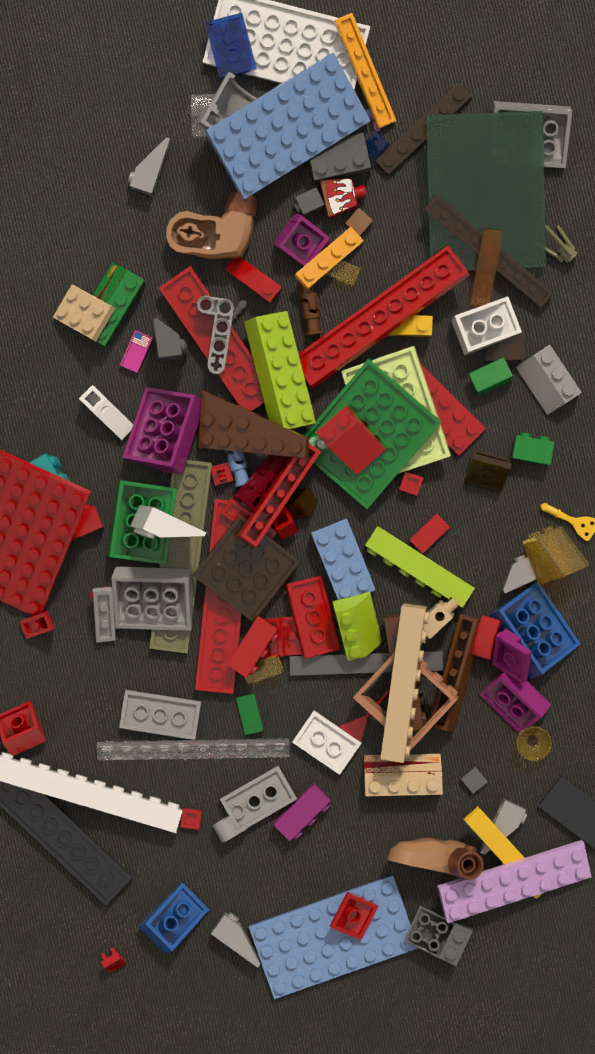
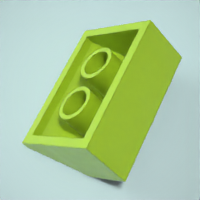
(357, 625)

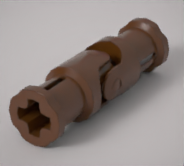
(309, 303)

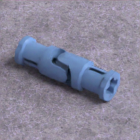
(238, 470)

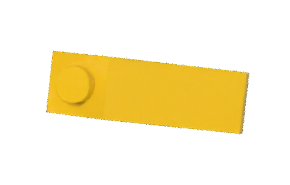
(415, 327)

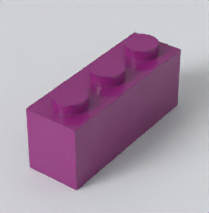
(302, 812)

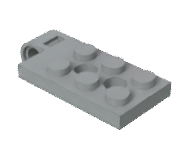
(243, 814)

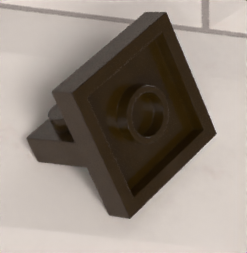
(488, 470)

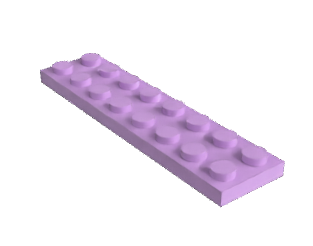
(514, 881)

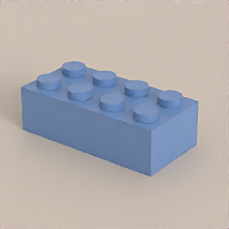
(343, 560)

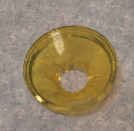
(536, 751)

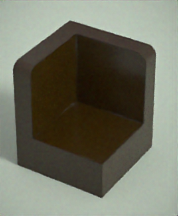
(301, 503)

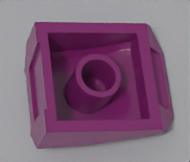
(301, 240)

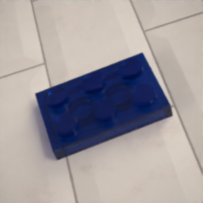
(230, 45)

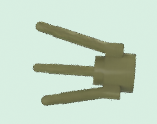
(567, 250)

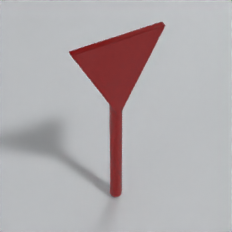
(357, 726)

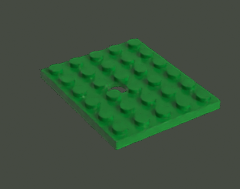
(392, 417)

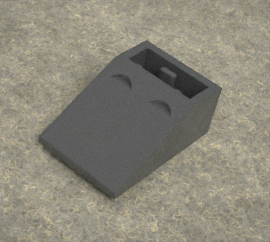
(436, 936)

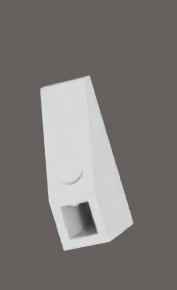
(106, 412)

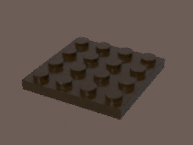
(245, 574)

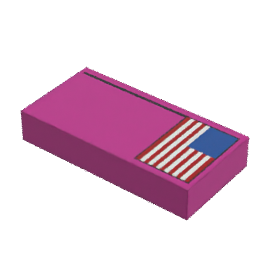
(136, 351)

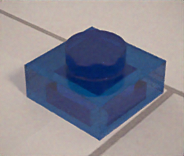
(376, 144)

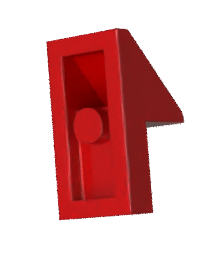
(37, 624)

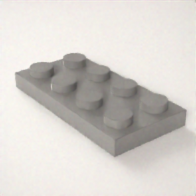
(160, 714)

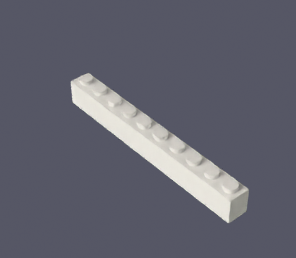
(89, 794)

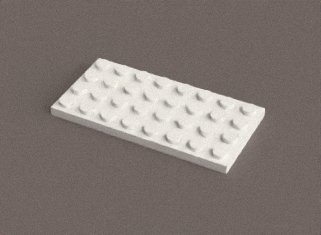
(286, 38)

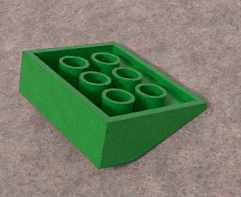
(122, 540)

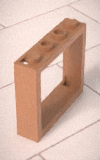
(377, 712)

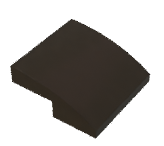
(510, 348)

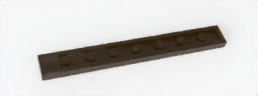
(473, 238)

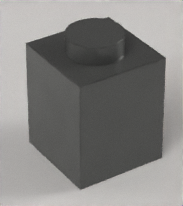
(308, 202)

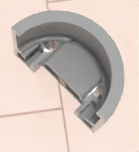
(226, 101)

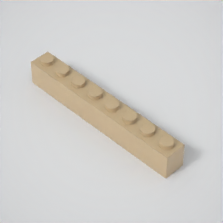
(403, 683)

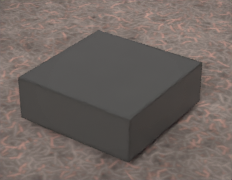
(474, 780)

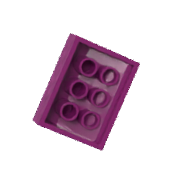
(163, 430)

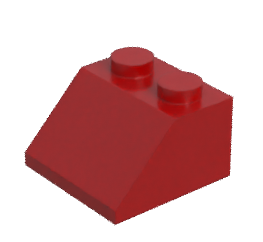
(21, 729)

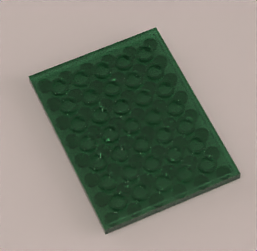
(493, 177)

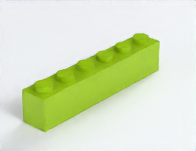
(418, 566)

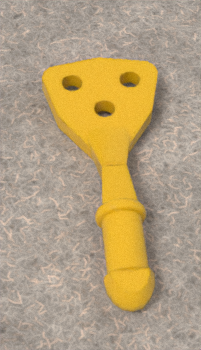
(576, 522)

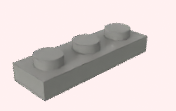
(104, 614)

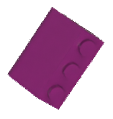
(515, 701)

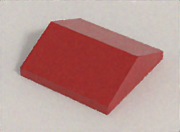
(354, 915)

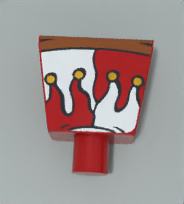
(340, 196)

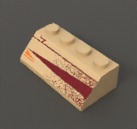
(416, 776)

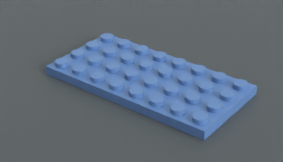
(287, 125)
(304, 951)

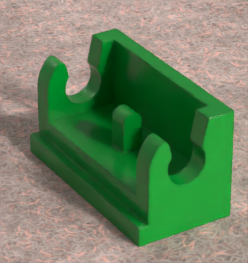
(491, 376)

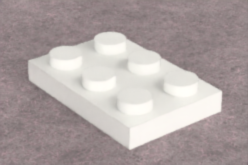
(326, 742)

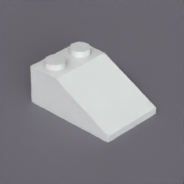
(486, 325)

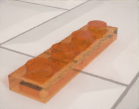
(486, 267)

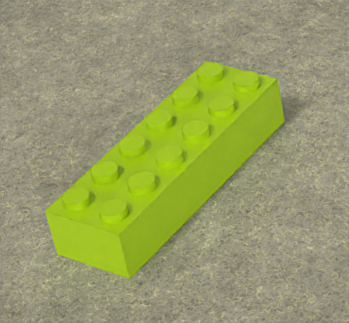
(279, 370)

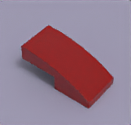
(485, 637)

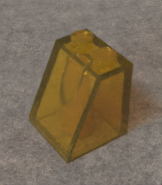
(553, 554)

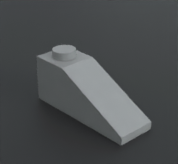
(148, 171)
(507, 820)
(234, 936)

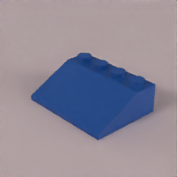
(539, 626)

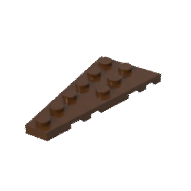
(238, 429)

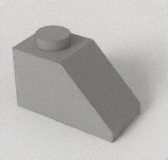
(518, 574)

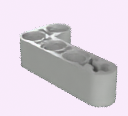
(216, 335)

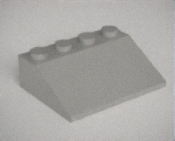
(555, 128)
(153, 598)

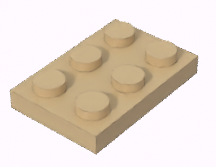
(84, 312)

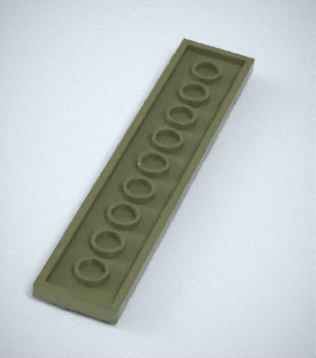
(185, 551)

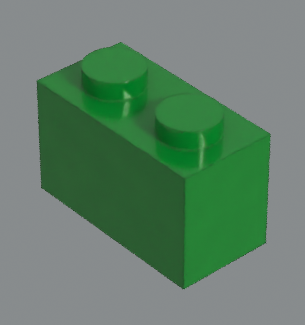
(532, 449)

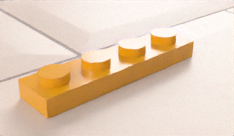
(329, 258)

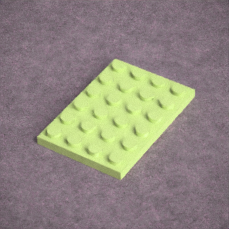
(407, 372)

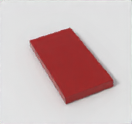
(312, 617)

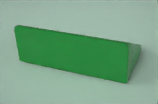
(249, 714)

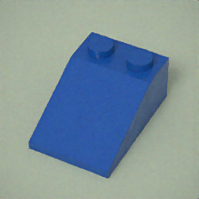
(173, 918)

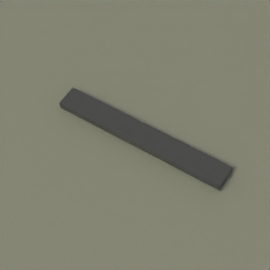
(340, 665)

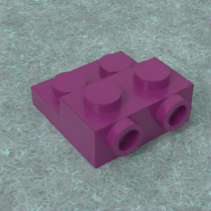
(511, 655)

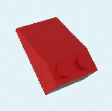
(351, 440)

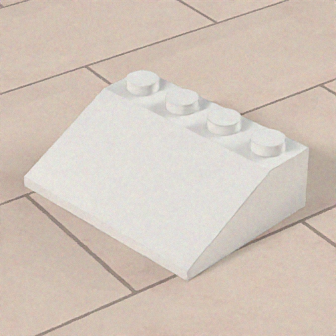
(153, 522)

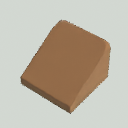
(359, 221)

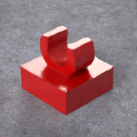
(222, 474)
(113, 962)

